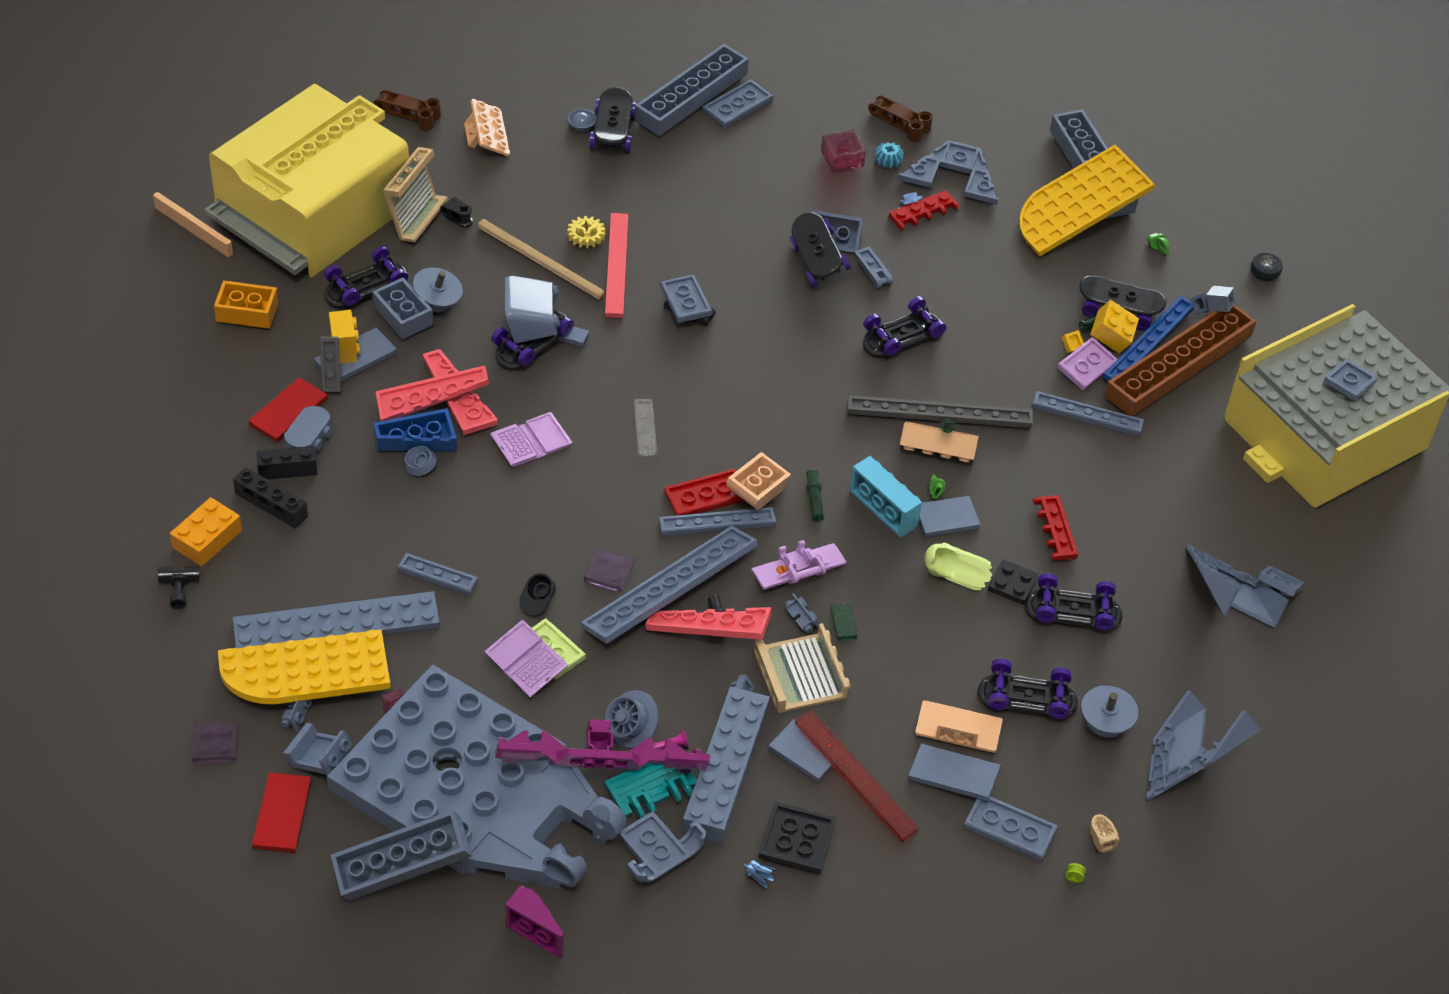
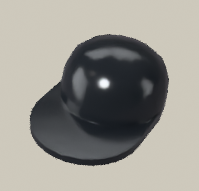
(537, 594)

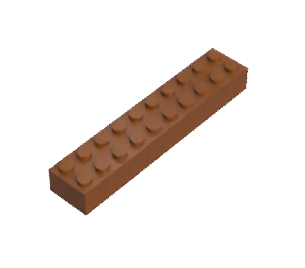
(1179, 359)

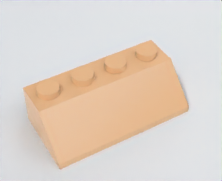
(933, 439)

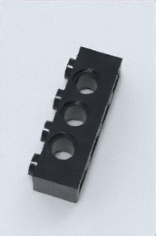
(270, 497)

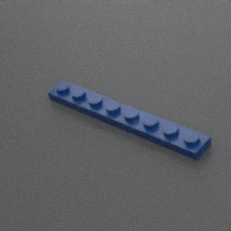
(1151, 337)

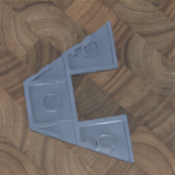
(959, 158)

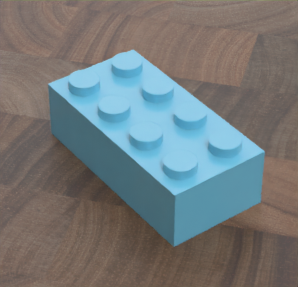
(885, 496)

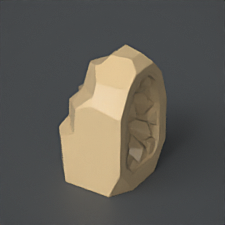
(1103, 833)

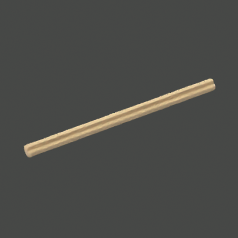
(541, 259)

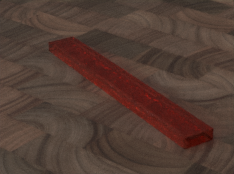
(856, 776)

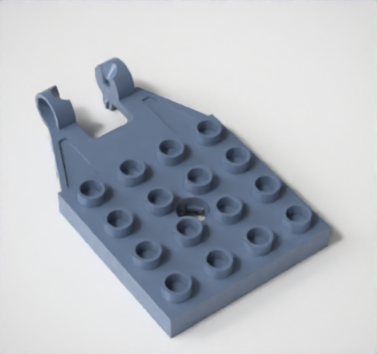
(502, 805)

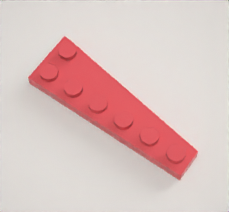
(415, 396)
(467, 408)
(735, 624)

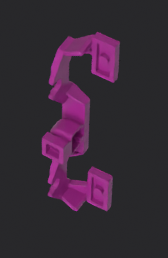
(598, 751)

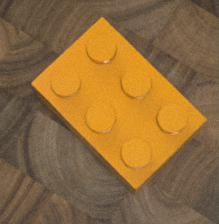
(246, 304)
(206, 531)

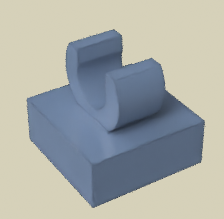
(744, 683)

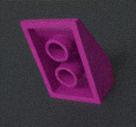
(533, 921)

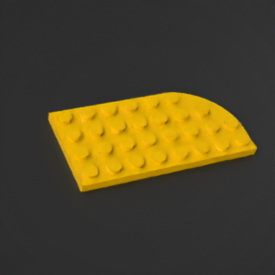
(1081, 199)
(306, 668)

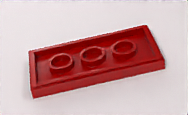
(285, 408)
(702, 494)
(282, 812)

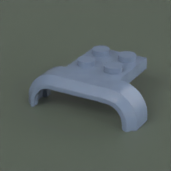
(658, 847)

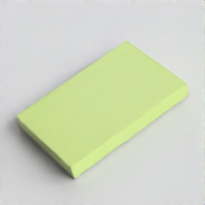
(560, 644)

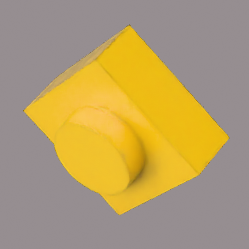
(1072, 341)

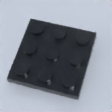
(797, 837)

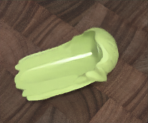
(958, 566)

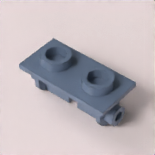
(798, 607)
(295, 714)

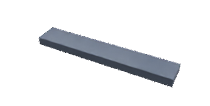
(1087, 413)
(716, 521)

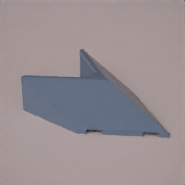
(1238, 589)
(1180, 744)

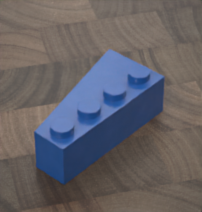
(425, 429)

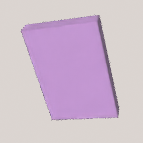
(1087, 363)

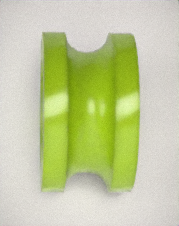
(1075, 873)

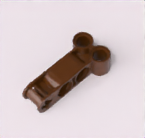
(410, 108)
(902, 117)

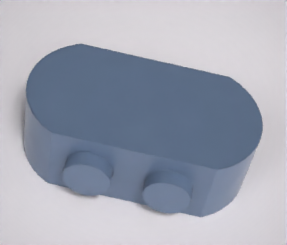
(309, 428)

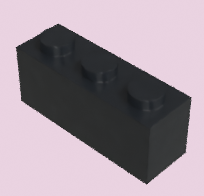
(287, 462)

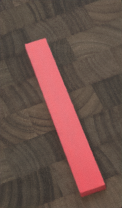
(616, 265)

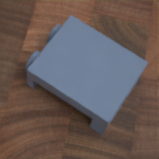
(317, 750)

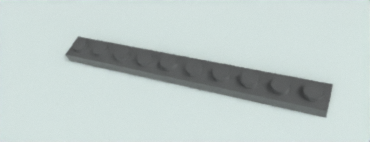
(940, 411)

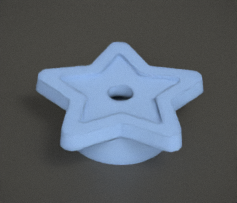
(911, 198)

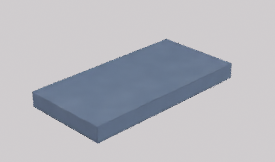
(737, 103)
(373, 349)
(954, 772)
(1011, 827)

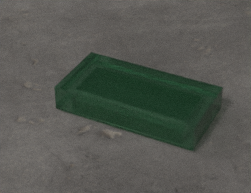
(843, 622)

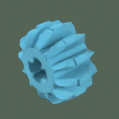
(889, 155)

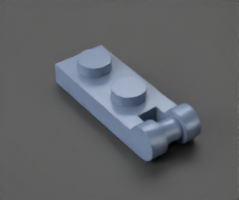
(873, 267)

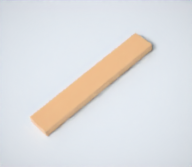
(193, 224)

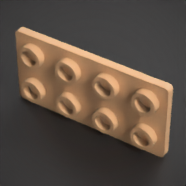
(486, 128)
(959, 726)

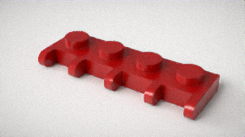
(923, 208)
(1057, 527)

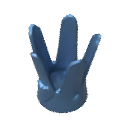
(758, 871)

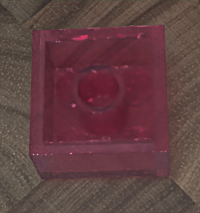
(843, 150)

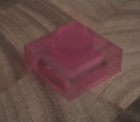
(390, 699)

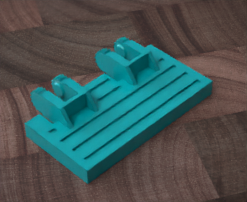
(649, 786)

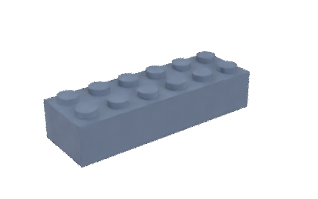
(400, 855)

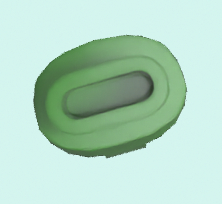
(1159, 242)
(936, 487)

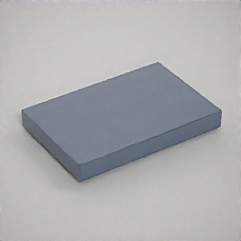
(686, 298)
(948, 516)
(800, 752)

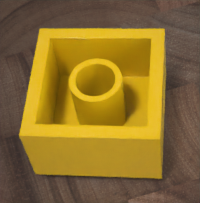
(343, 325)
(1114, 326)

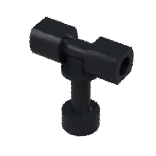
(178, 579)

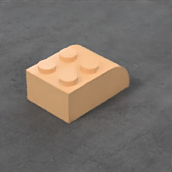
(758, 481)

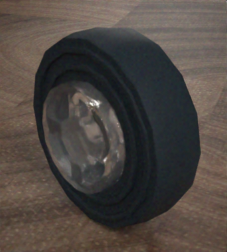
(1266, 266)

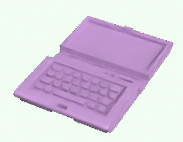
(531, 440)
(526, 658)

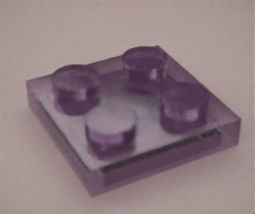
(609, 569)
(214, 742)

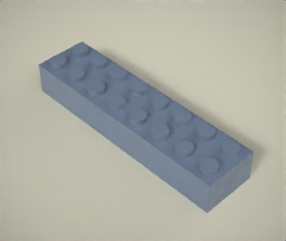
(691, 89)
(1080, 143)
(730, 757)

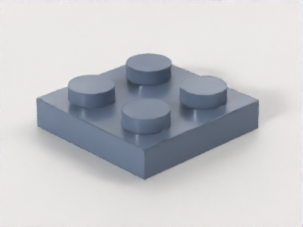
(1350, 379)
(1285, 583)

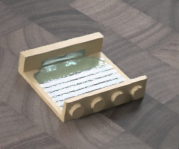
(413, 196)
(802, 671)

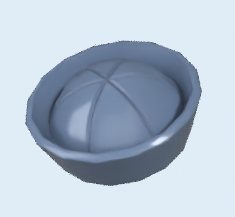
(582, 120)
(419, 461)

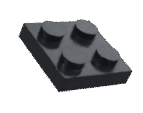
(1013, 582)

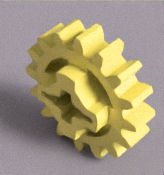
(586, 232)

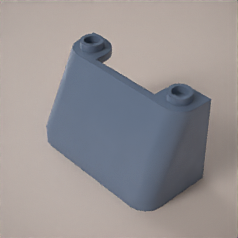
(530, 308)

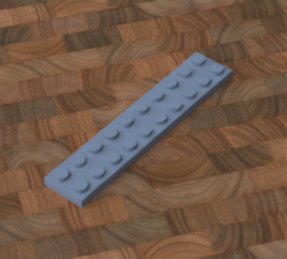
(669, 584)
(389, 613)

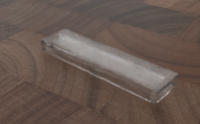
(645, 429)

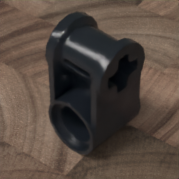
(457, 212)

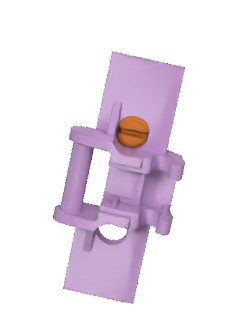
(798, 565)

